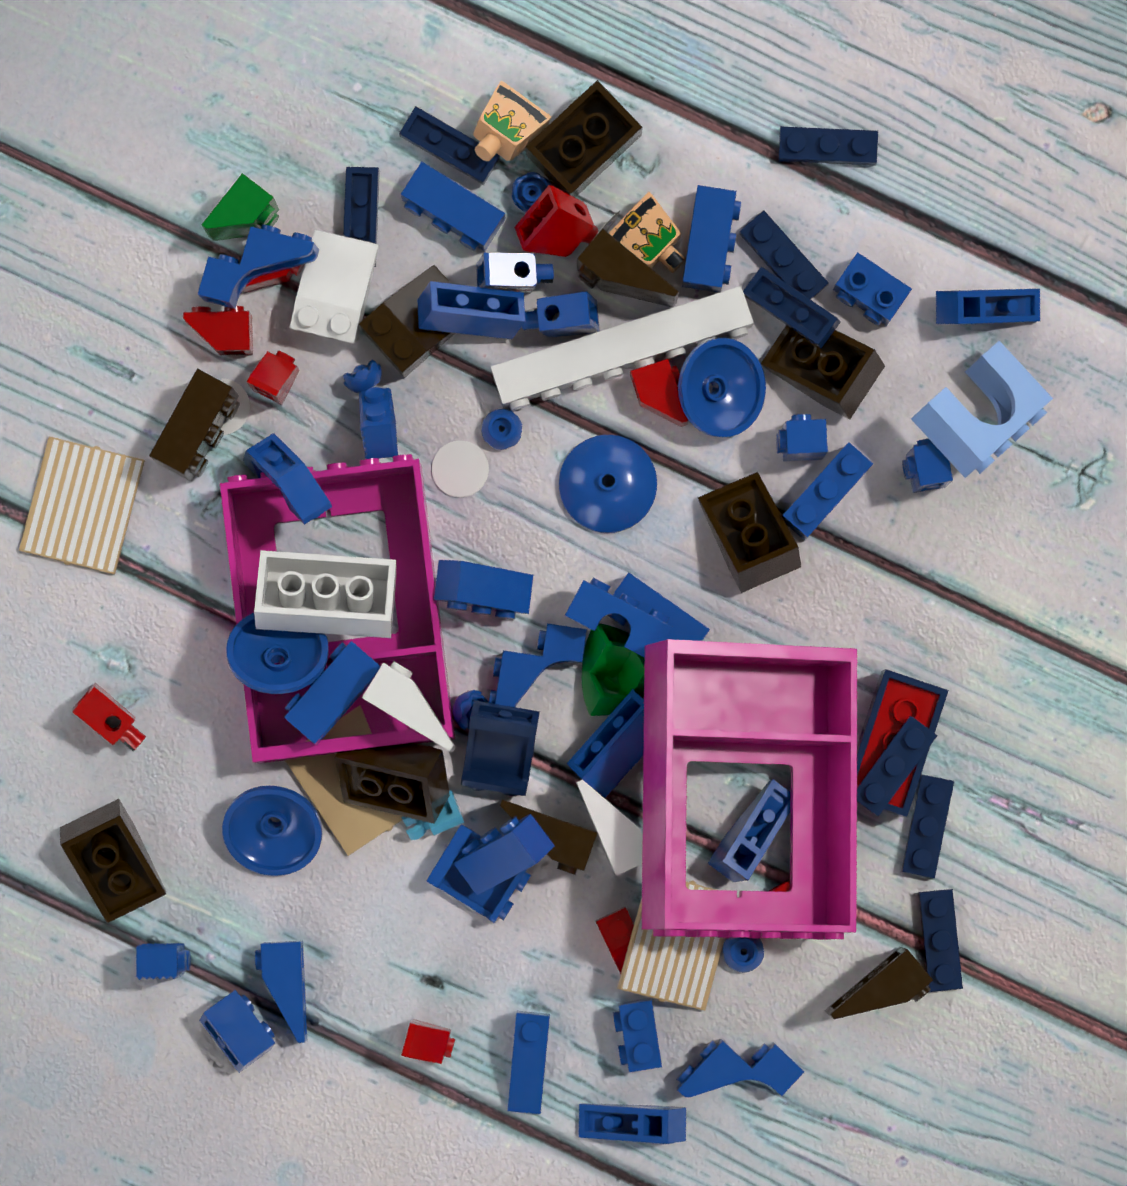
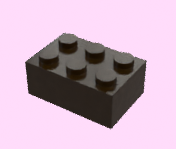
(584, 140)
(195, 425)

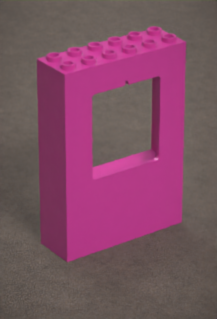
(398, 490)
(752, 709)

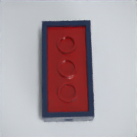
(891, 705)

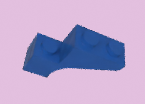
(263, 254)
(521, 670)
(724, 1067)

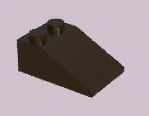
(620, 272)
(396, 330)
(831, 375)
(750, 532)
(395, 780)
(570, 841)
(111, 860)
(890, 983)

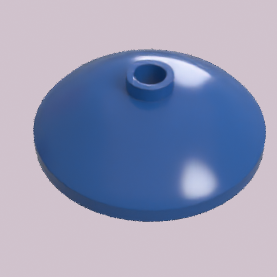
(736, 387)
(611, 507)
(255, 651)
(270, 845)

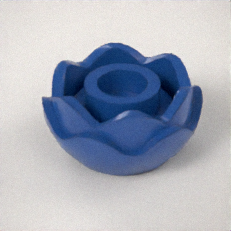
(523, 185)
(363, 377)
(509, 436)
(463, 707)
(739, 962)

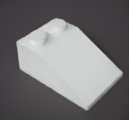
(335, 287)
(403, 700)
(618, 834)

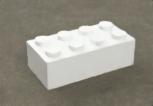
(325, 594)

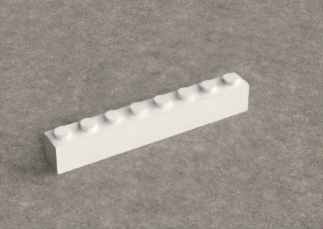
(621, 347)

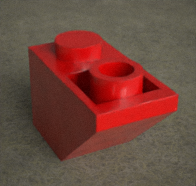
(225, 331)
(658, 391)

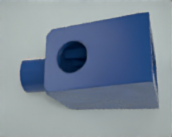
(576, 316)

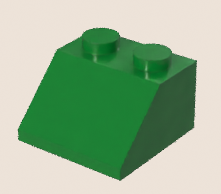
(239, 209)

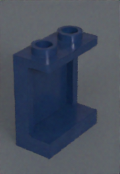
(500, 748)

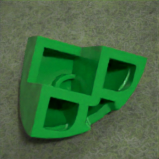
(609, 670)

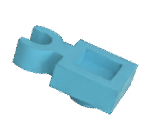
(448, 818)

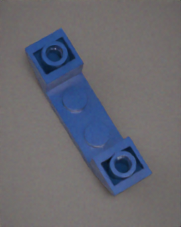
(290, 475)

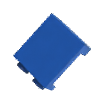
(490, 903)

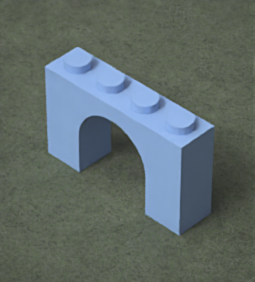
(966, 439)

